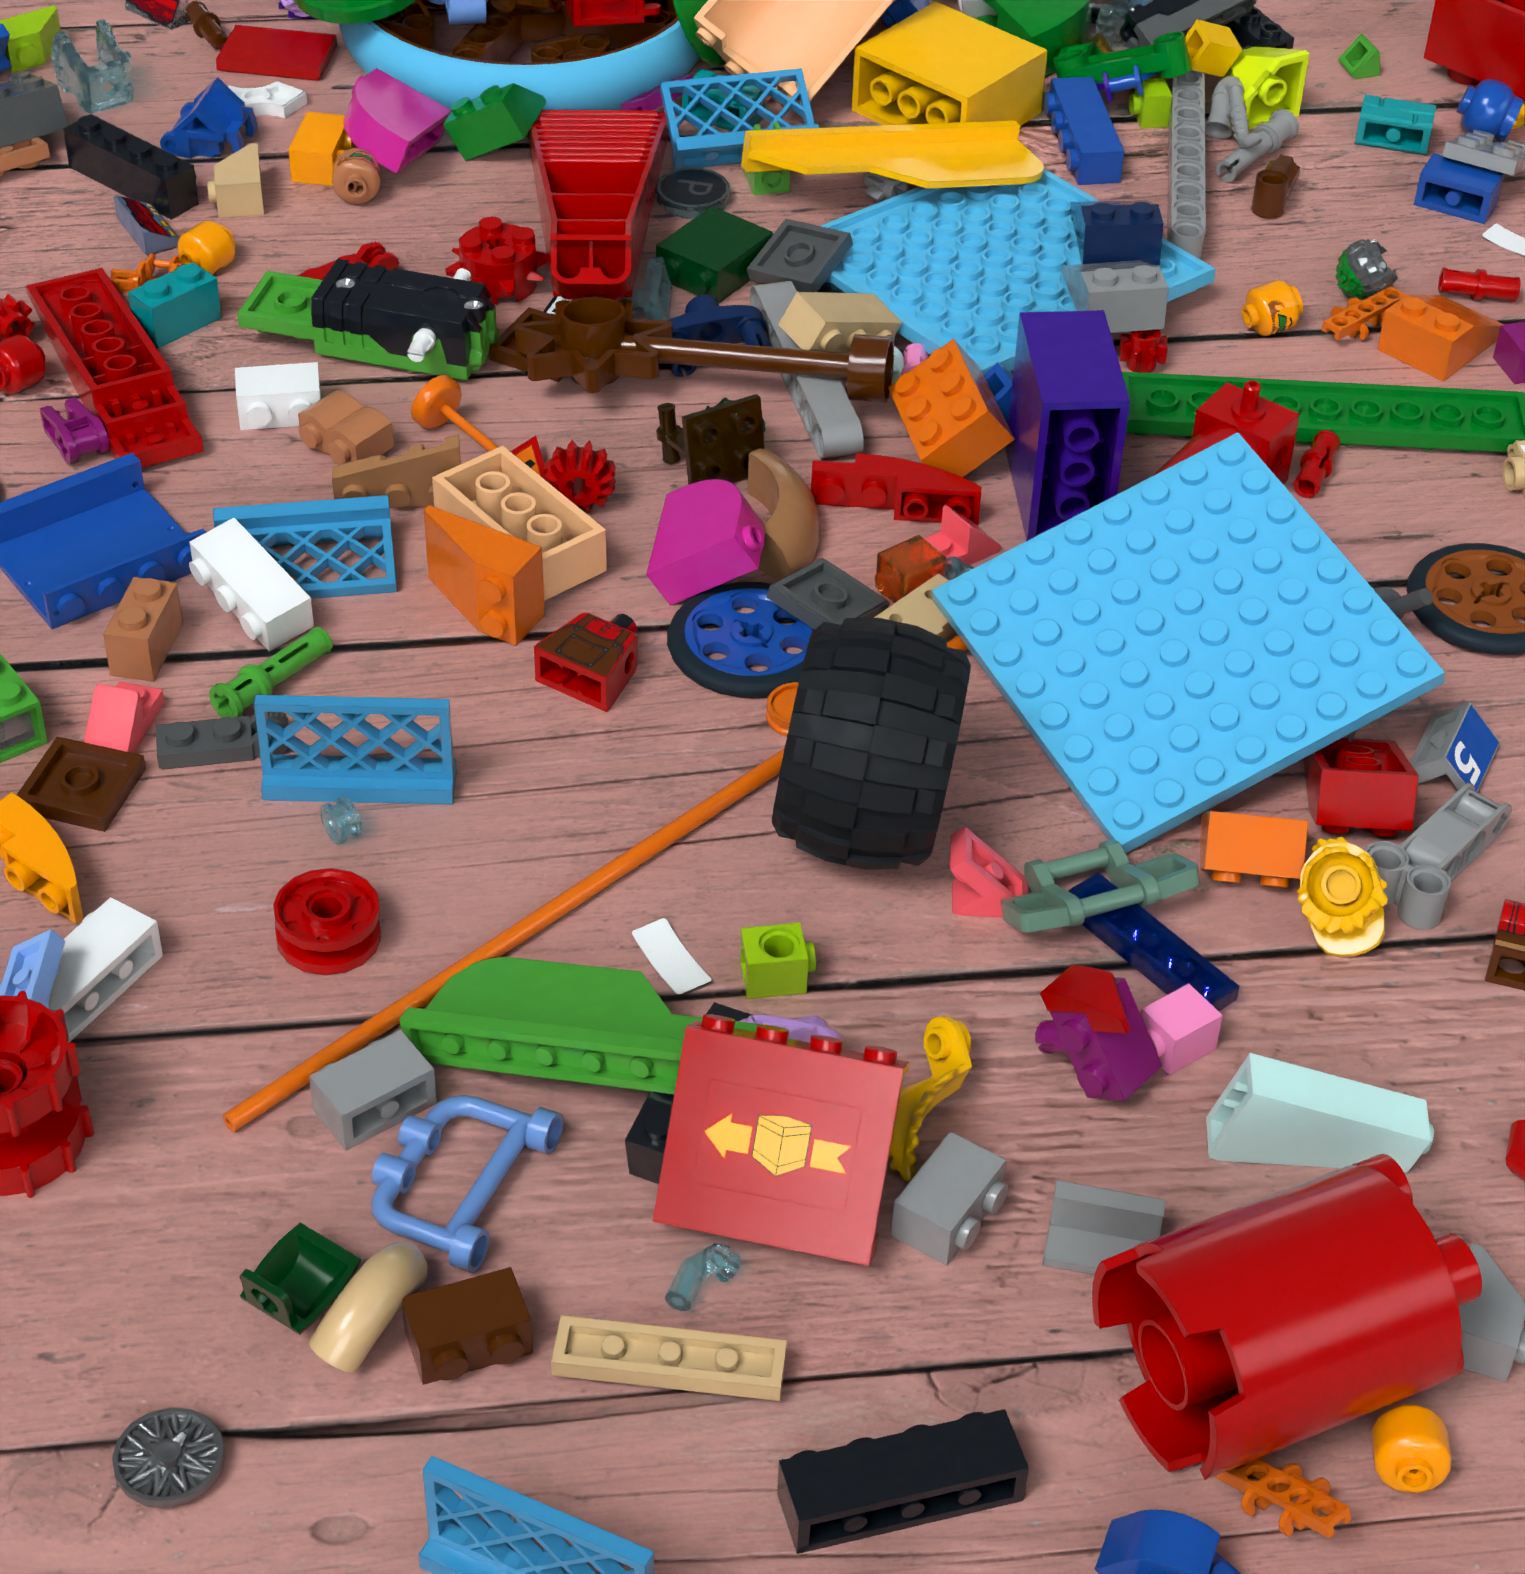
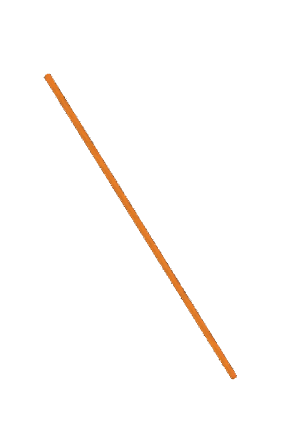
(511, 937)

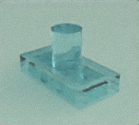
(655, 294)

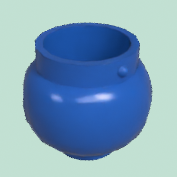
(1489, 108)

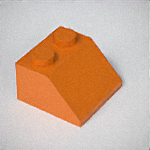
(1252, 845)

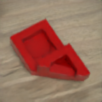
(1088, 992)

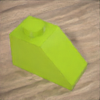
(31, 37)

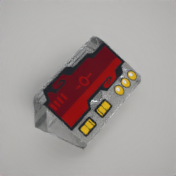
(162, 12)

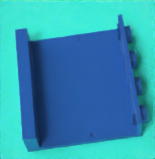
(86, 538)

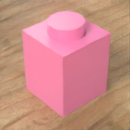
(1182, 1027)

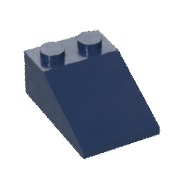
(1118, 231)

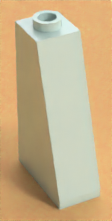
(1313, 1119)

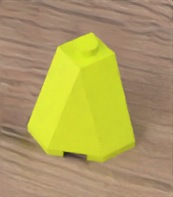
(1270, 80)

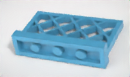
(727, 148)
(324, 521)
(357, 775)
(467, 1545)

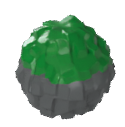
(1364, 270)

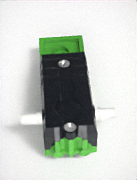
(380, 316)

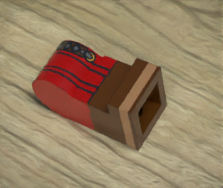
(1508, 944)

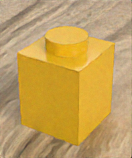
(1212, 48)

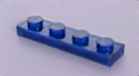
(1155, 948)

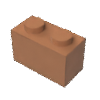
(143, 629)

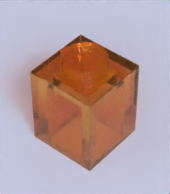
(907, 567)

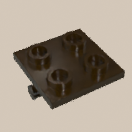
(713, 439)

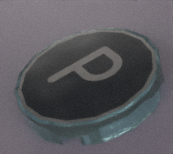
(692, 191)

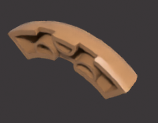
(794, 522)

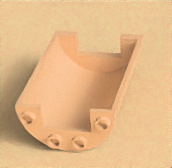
(787, 35)

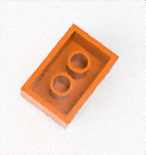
(950, 411)

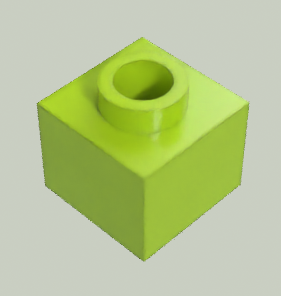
(1153, 106)

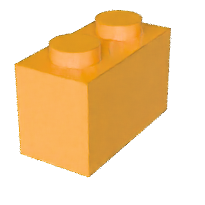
(317, 147)

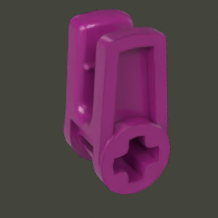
(78, 434)

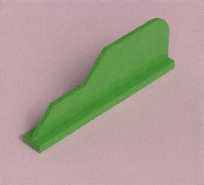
(553, 1024)

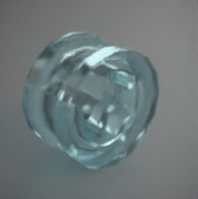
(341, 820)

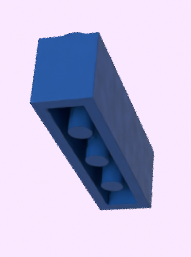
(1084, 130)

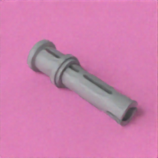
(1280, 127)

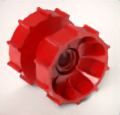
(39, 1097)

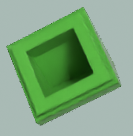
(1361, 59)

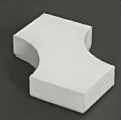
(272, 100)

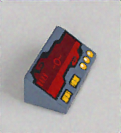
(145, 225)

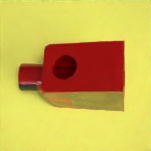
(589, 658)

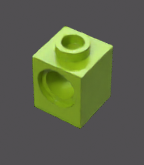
(775, 960)

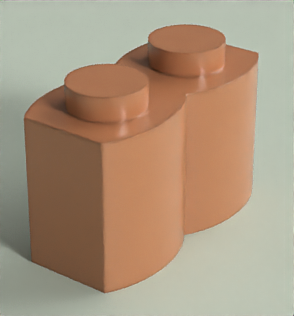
(345, 428)

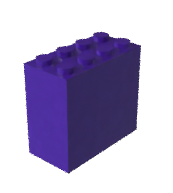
(1065, 416)

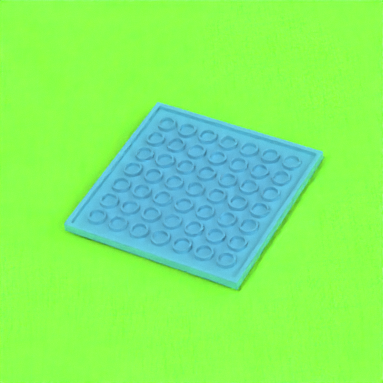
(976, 259)
(1184, 641)

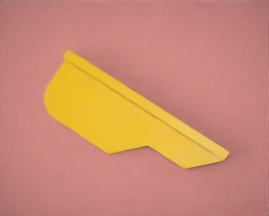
(912, 153)

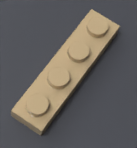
(669, 1358)

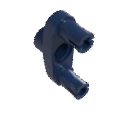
(711, 322)

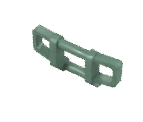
(1055, 907)

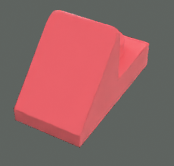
(962, 538)
(122, 715)
(981, 877)

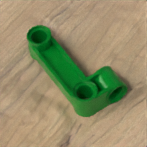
(1166, 55)

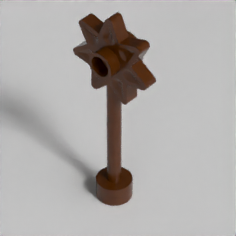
(601, 340)

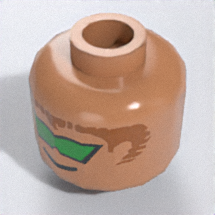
(356, 176)

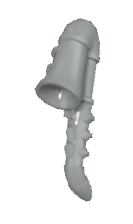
(1229, 110)

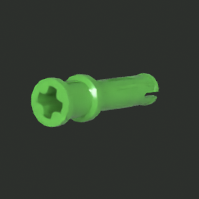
(260, 679)

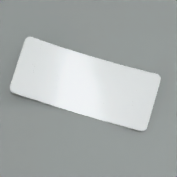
(1505, 239)
(670, 957)

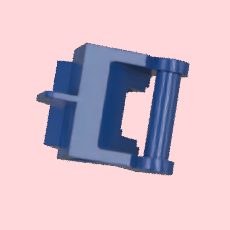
(208, 122)

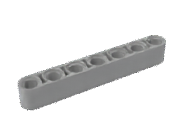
(819, 400)

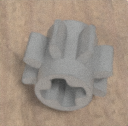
(882, 187)

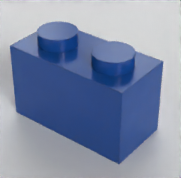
(1458, 189)

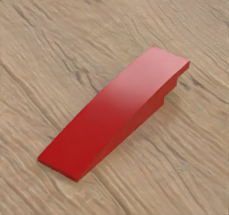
(115, 367)

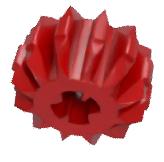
(581, 474)

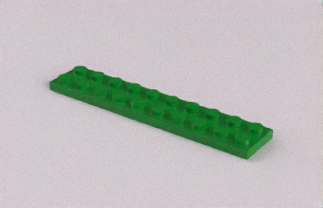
(1353, 411)

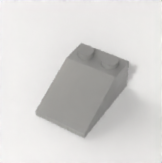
(1127, 291)

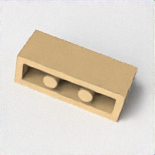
(831, 319)

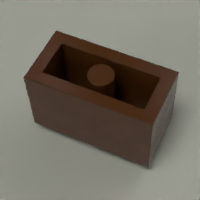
(467, 1326)

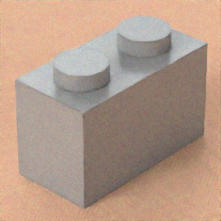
(373, 1089)
(949, 1199)

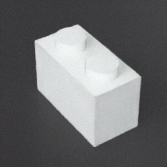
(275, 394)

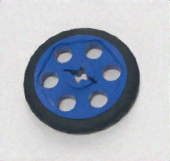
(741, 637)

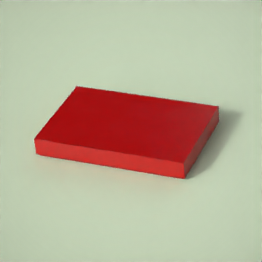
(276, 52)

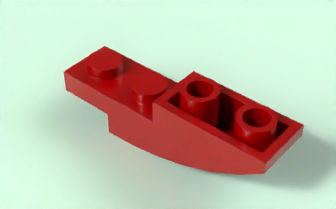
(898, 484)

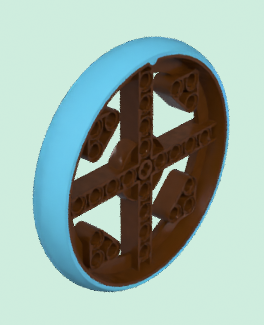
(566, 71)

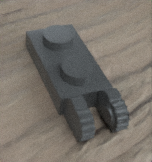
(212, 741)

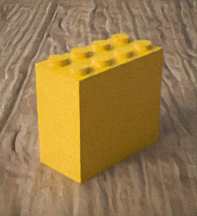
(947, 71)

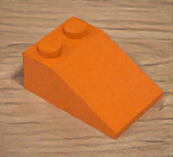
(1435, 334)
(485, 574)

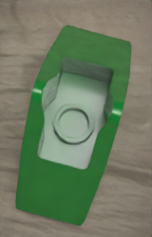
(1043, 22)

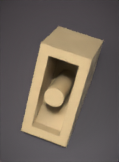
(238, 184)

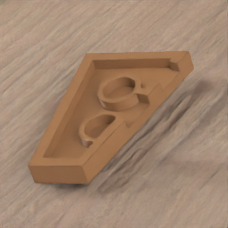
(402, 478)

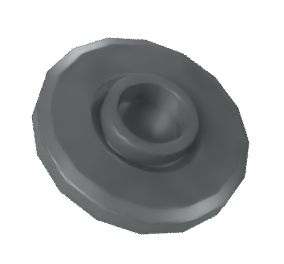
(168, 1457)

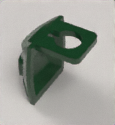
(299, 1278)

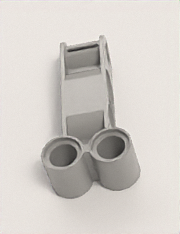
(1436, 853)

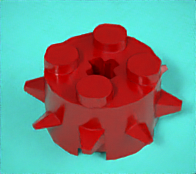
(501, 258)

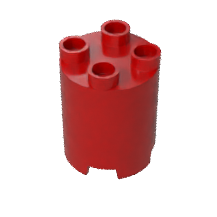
(1286, 1317)

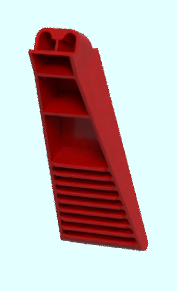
(596, 195)

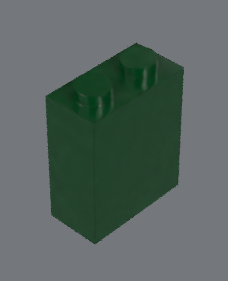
(712, 253)

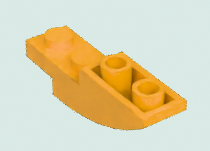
(37, 858)

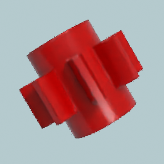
(14, 318)
(1143, 350)

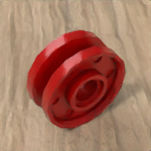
(327, 921)

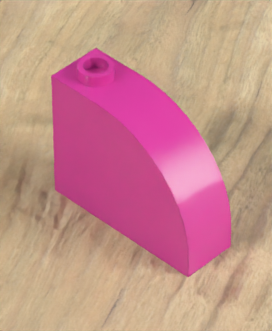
(393, 120)
(704, 539)

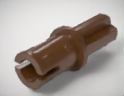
(206, 24)

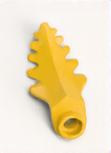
(947, 1050)

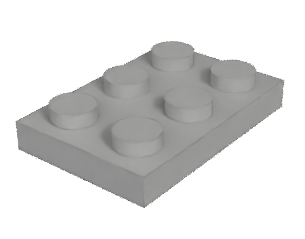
(1482, 151)

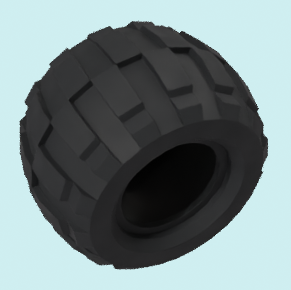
(871, 743)

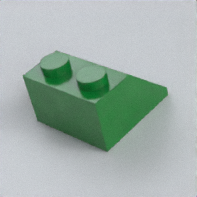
(493, 119)

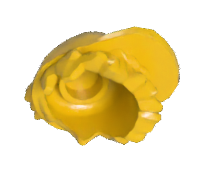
(1343, 898)

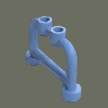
(419, 1136)

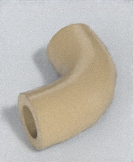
(368, 1305)

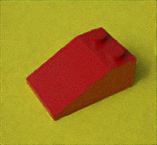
(1361, 787)

